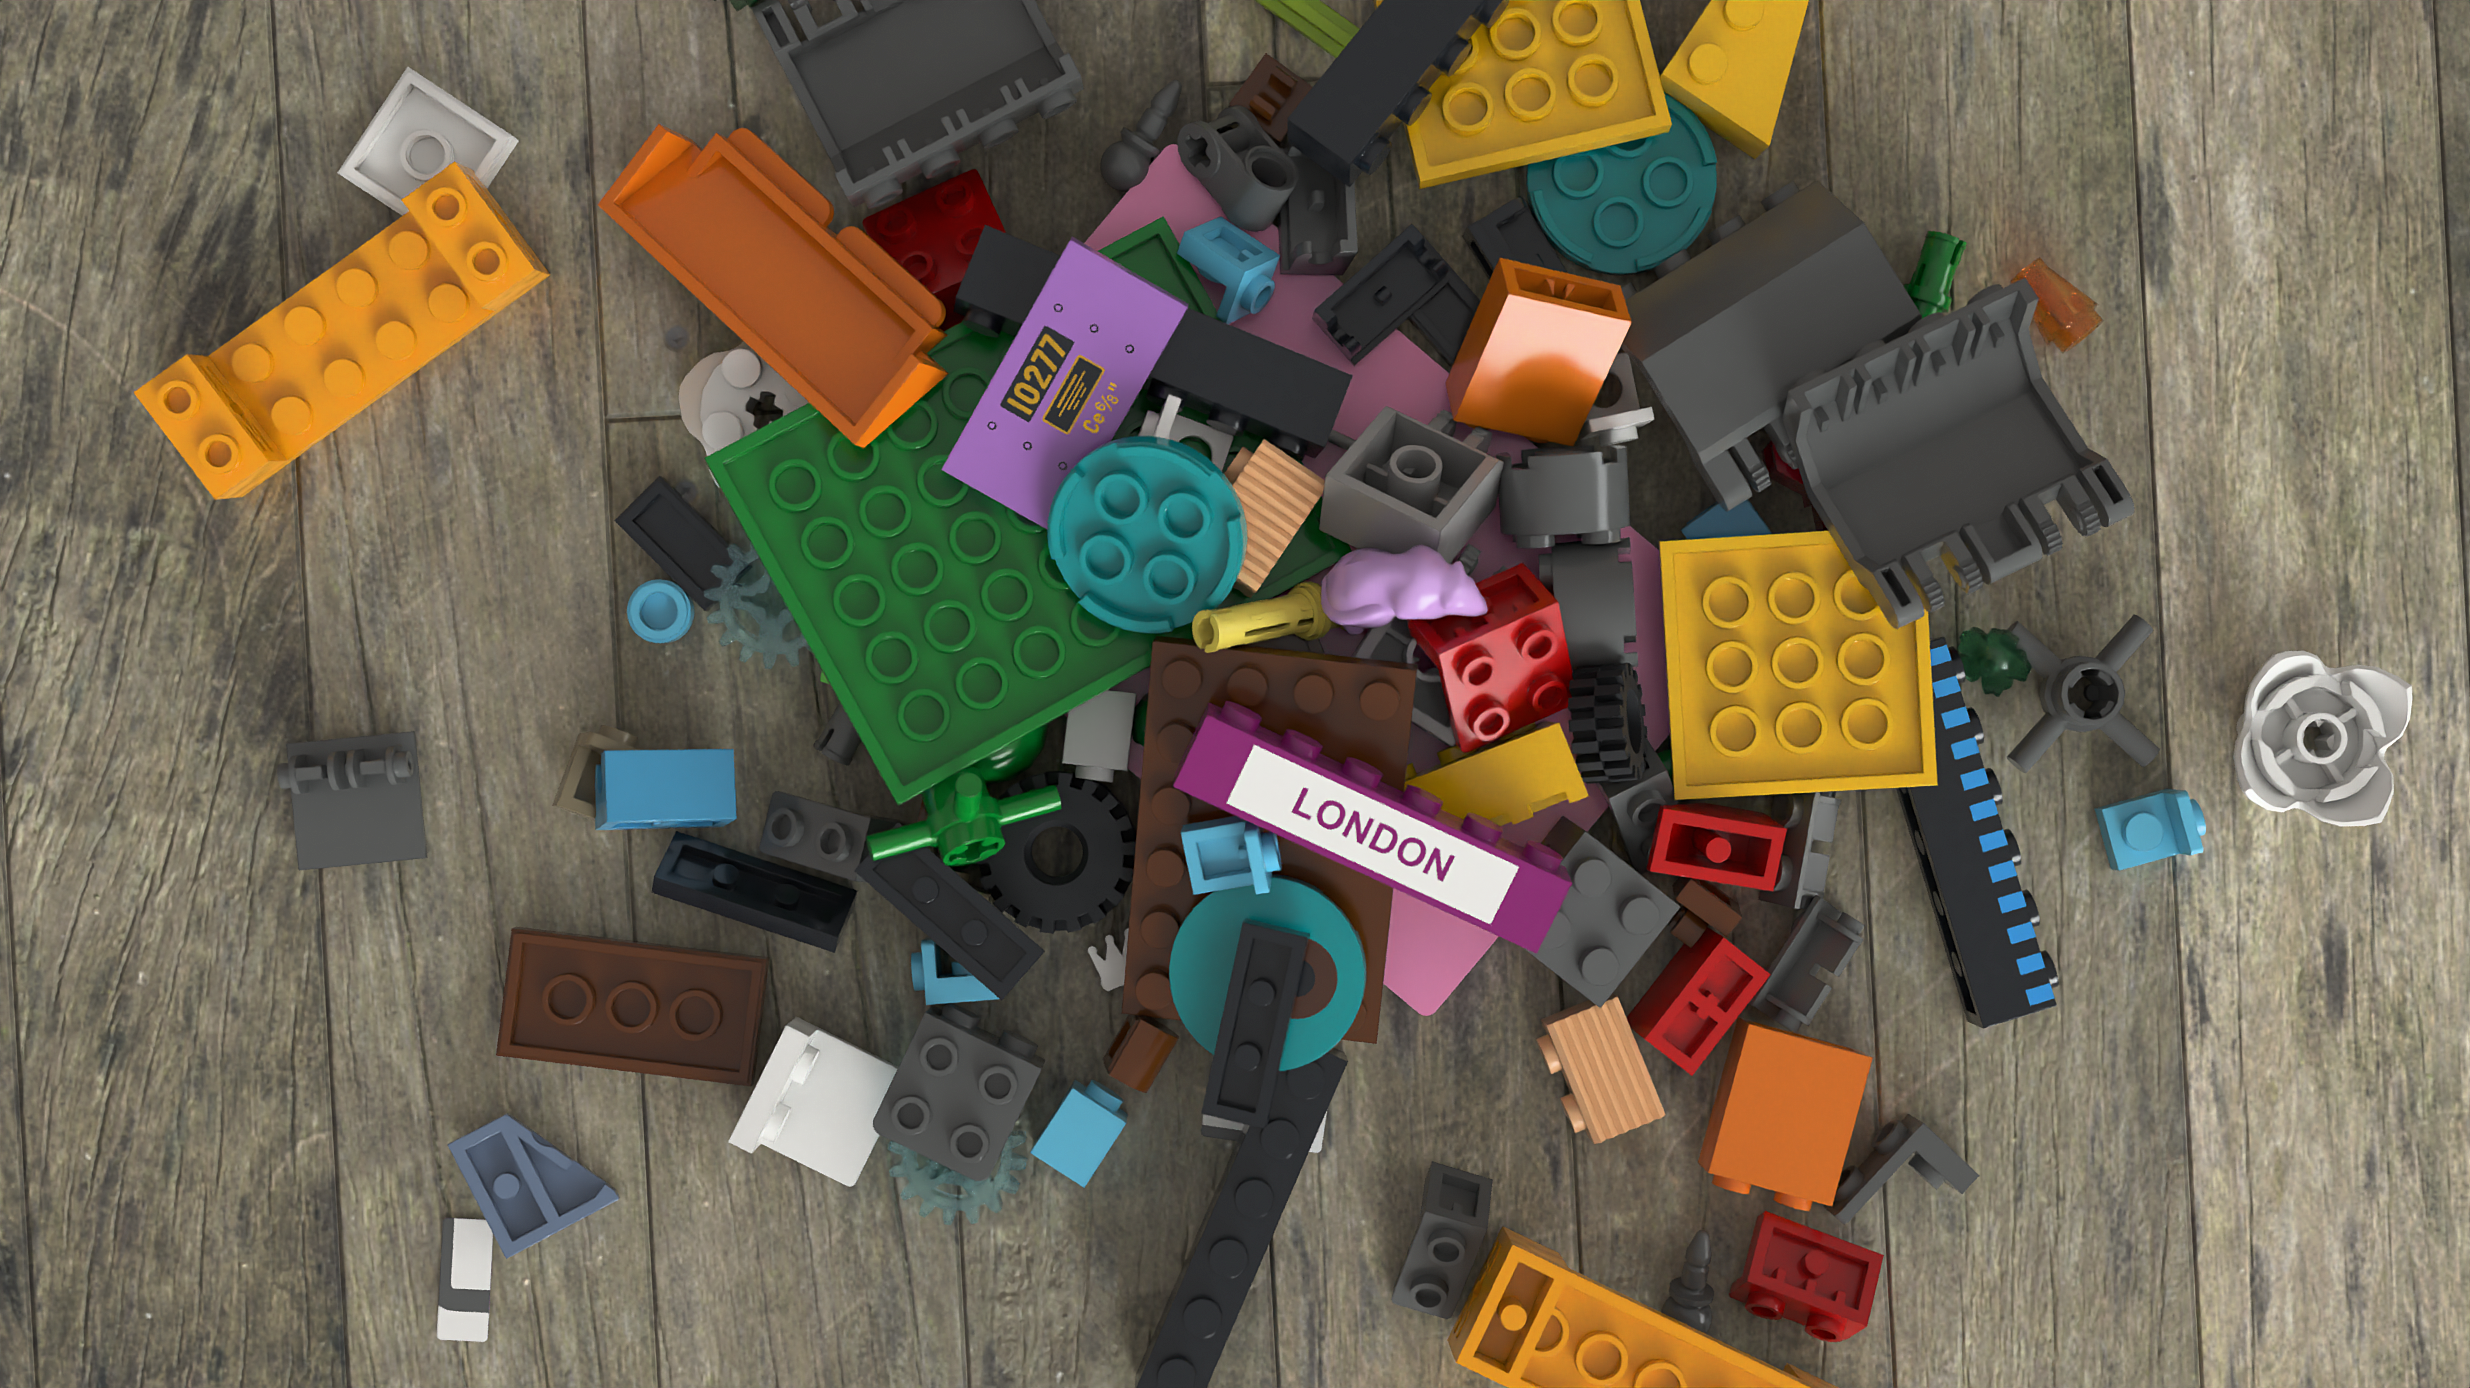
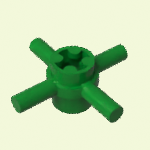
(963, 820)

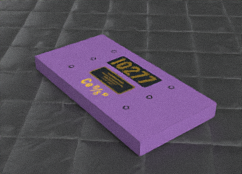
(1064, 380)

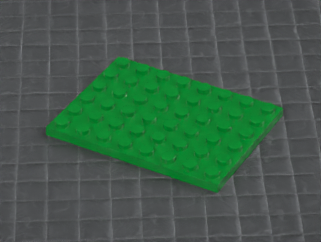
(929, 595)

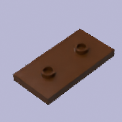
(632, 1006)

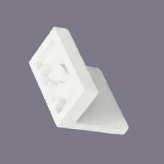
(817, 1102)

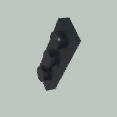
(754, 891)
(954, 916)
(1255, 1023)

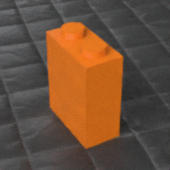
(1537, 352)
(1784, 1114)

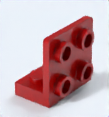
(937, 234)
(1500, 665)

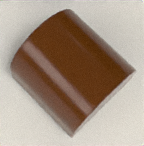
(1139, 1051)

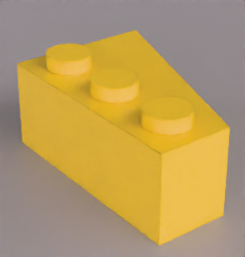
(1506, 777)

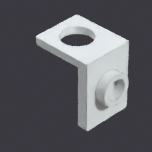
(1621, 420)
(1176, 427)

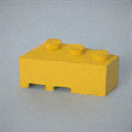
(1737, 67)

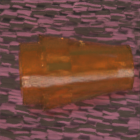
(2063, 311)

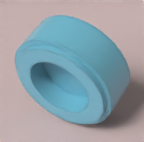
(660, 611)

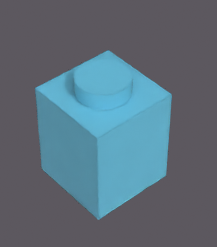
(1081, 1131)

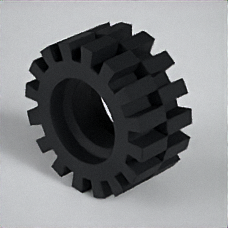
(1607, 723)

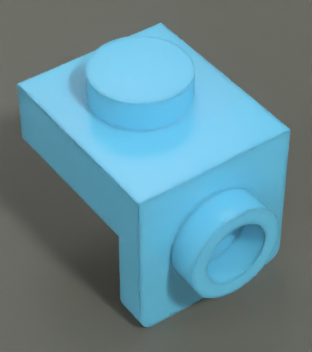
(1230, 855)

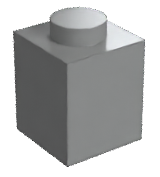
(1100, 735)

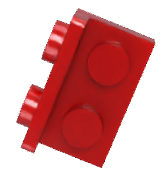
(1808, 1278)

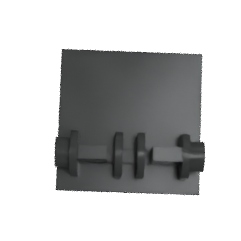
(355, 800)

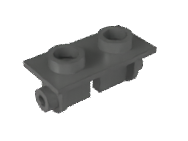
(1801, 871)
(1816, 940)

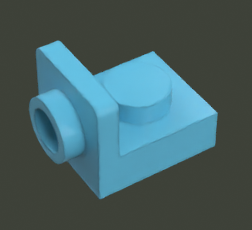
(1235, 260)
(2151, 828)
(948, 987)

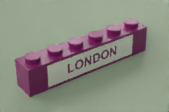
(1373, 826)

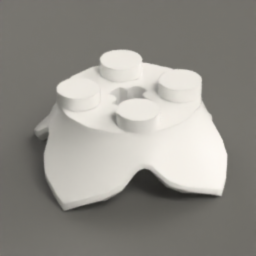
(723, 391)
(2358, 716)

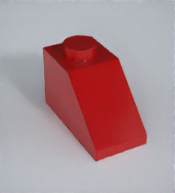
(1717, 845)

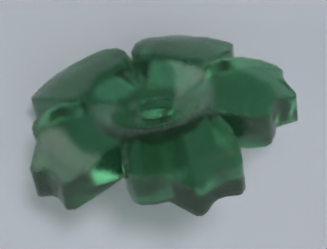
(1993, 659)

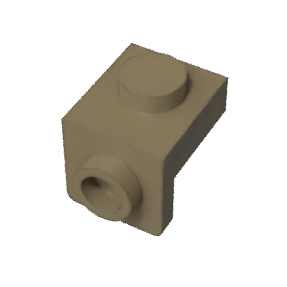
(577, 786)

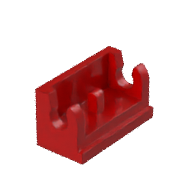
(1697, 999)

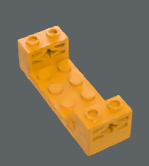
(345, 336)
(1555, 1328)

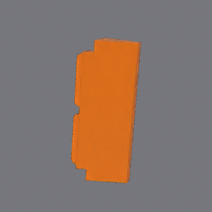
(760, 255)

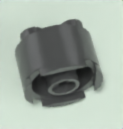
(1564, 494)
(1593, 600)

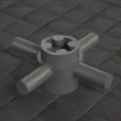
(2104, 691)

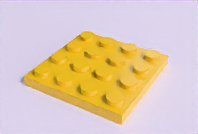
(1541, 89)
(1788, 672)

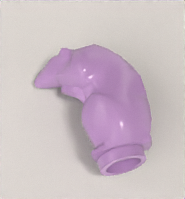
(1375, 586)

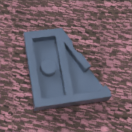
(526, 1183)

